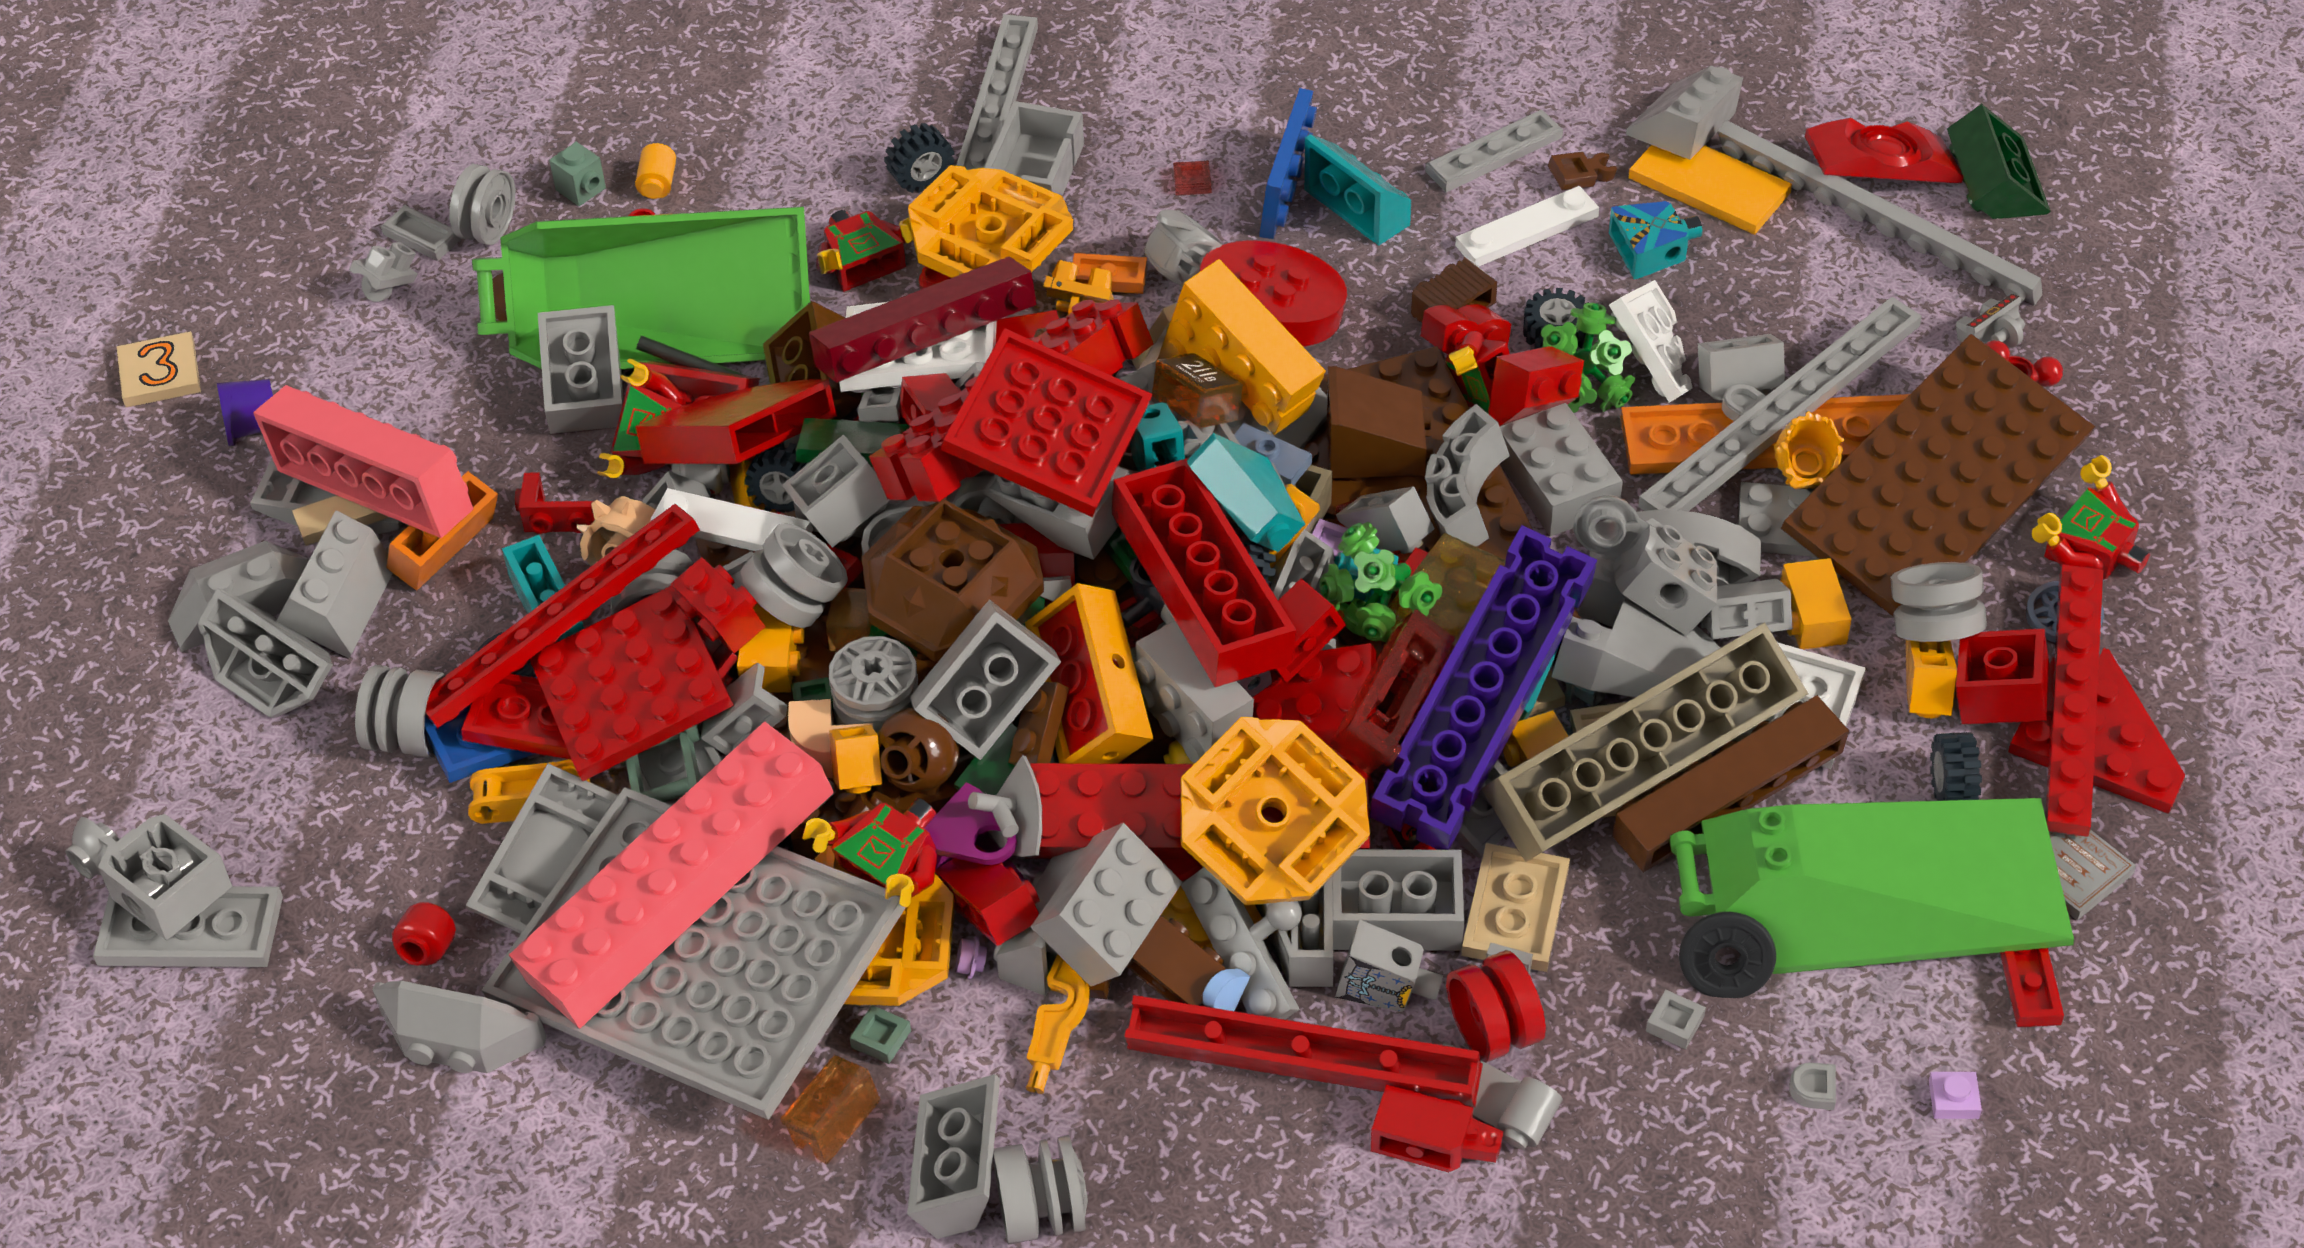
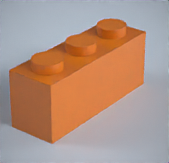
(419, 555)

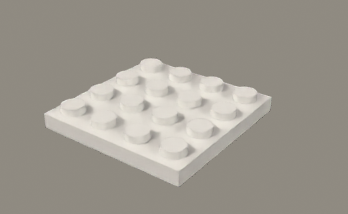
(949, 357)

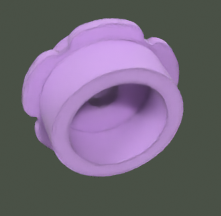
(970, 957)

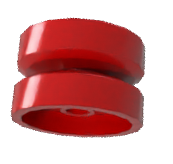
(1496, 1005)

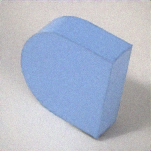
(1225, 989)

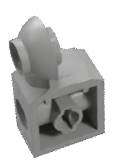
(1650, 561)
(152, 871)

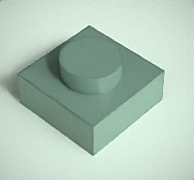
(880, 1034)

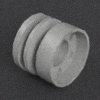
(871, 681)
(393, 710)
(1039, 1189)

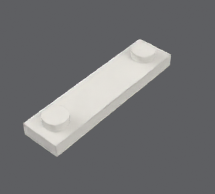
(1527, 226)
(727, 521)

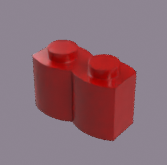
(1446, 326)

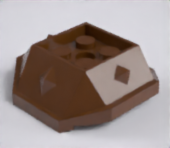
(941, 570)

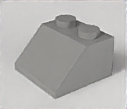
(837, 491)

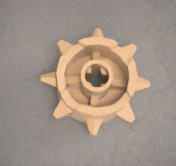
(612, 526)

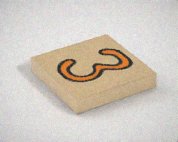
(158, 369)

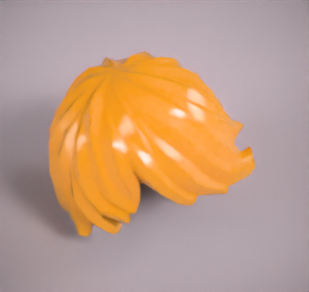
(1808, 450)

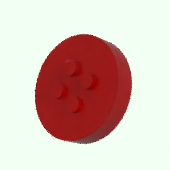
(1291, 285)

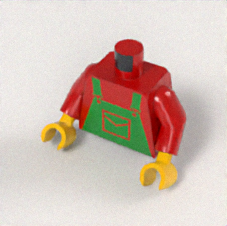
(862, 248)
(1474, 367)
(645, 398)
(2095, 530)
(883, 847)

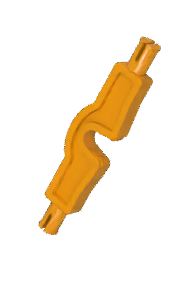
(1055, 1023)

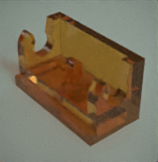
(831, 1108)

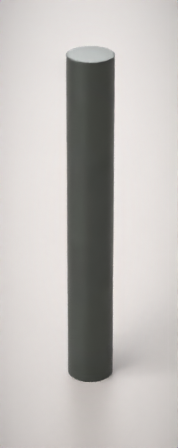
(677, 356)

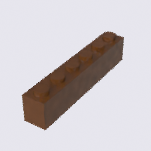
(1731, 780)

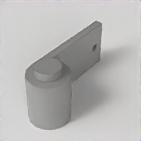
(1515, 1106)

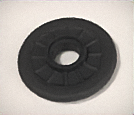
(1721, 931)

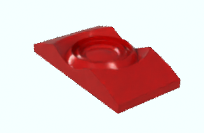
(1882, 151)

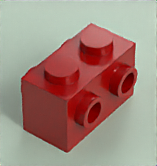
(720, 607)

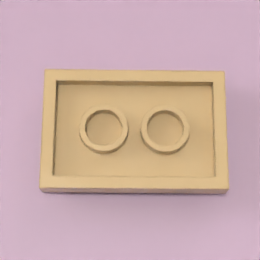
(1516, 904)

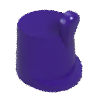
(238, 403)

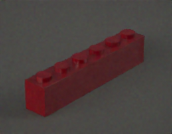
(922, 319)

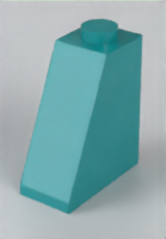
(1248, 491)

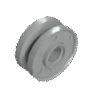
(482, 204)

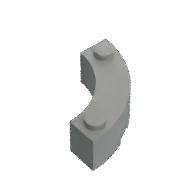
(1458, 470)
(1730, 544)

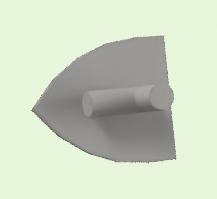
(1015, 809)

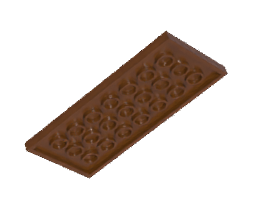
(1939, 472)

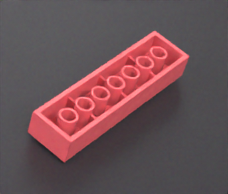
(671, 874)

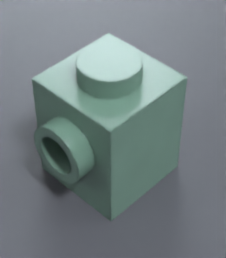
(577, 173)

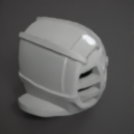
(1178, 246)

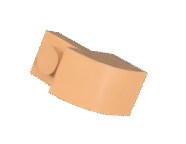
(810, 727)

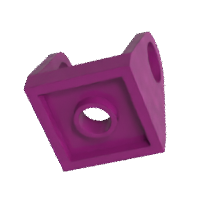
(959, 829)

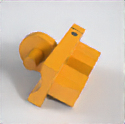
(1063, 286)

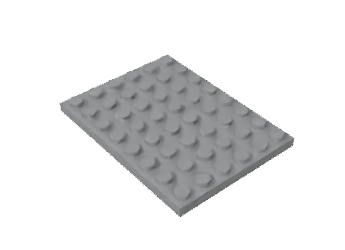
(743, 987)

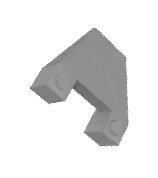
(1633, 653)

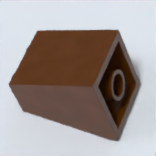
(1375, 427)

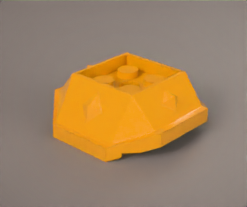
(984, 217)
(1281, 768)
(913, 953)

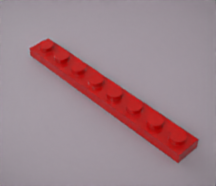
(558, 614)
(2074, 701)

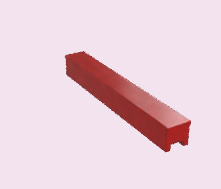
(1302, 1050)

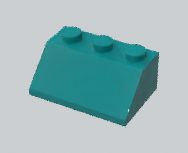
(1354, 191)

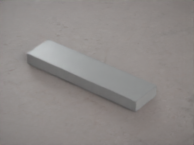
(1493, 150)

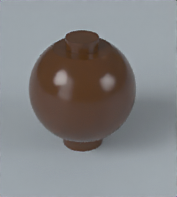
(916, 751)

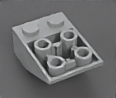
(1056, 521)

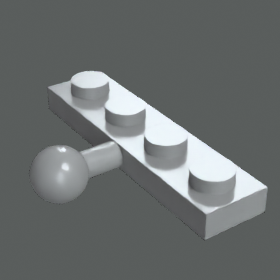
(1242, 942)

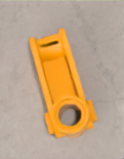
(506, 790)

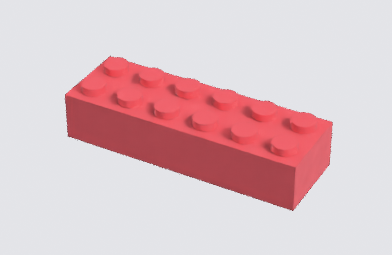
(364, 460)

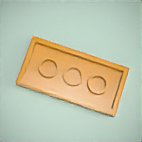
(1713, 185)

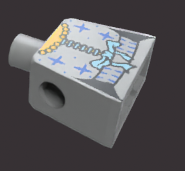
(1384, 970)

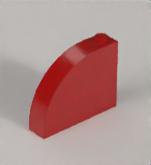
(734, 423)

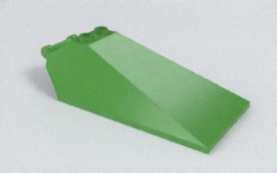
(683, 279)
(1882, 879)

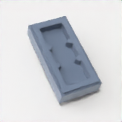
(1288, 459)

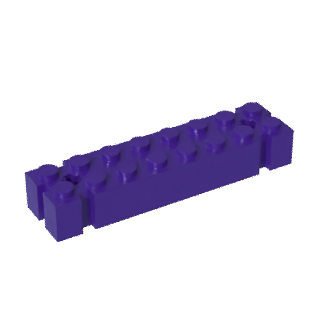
(1483, 689)

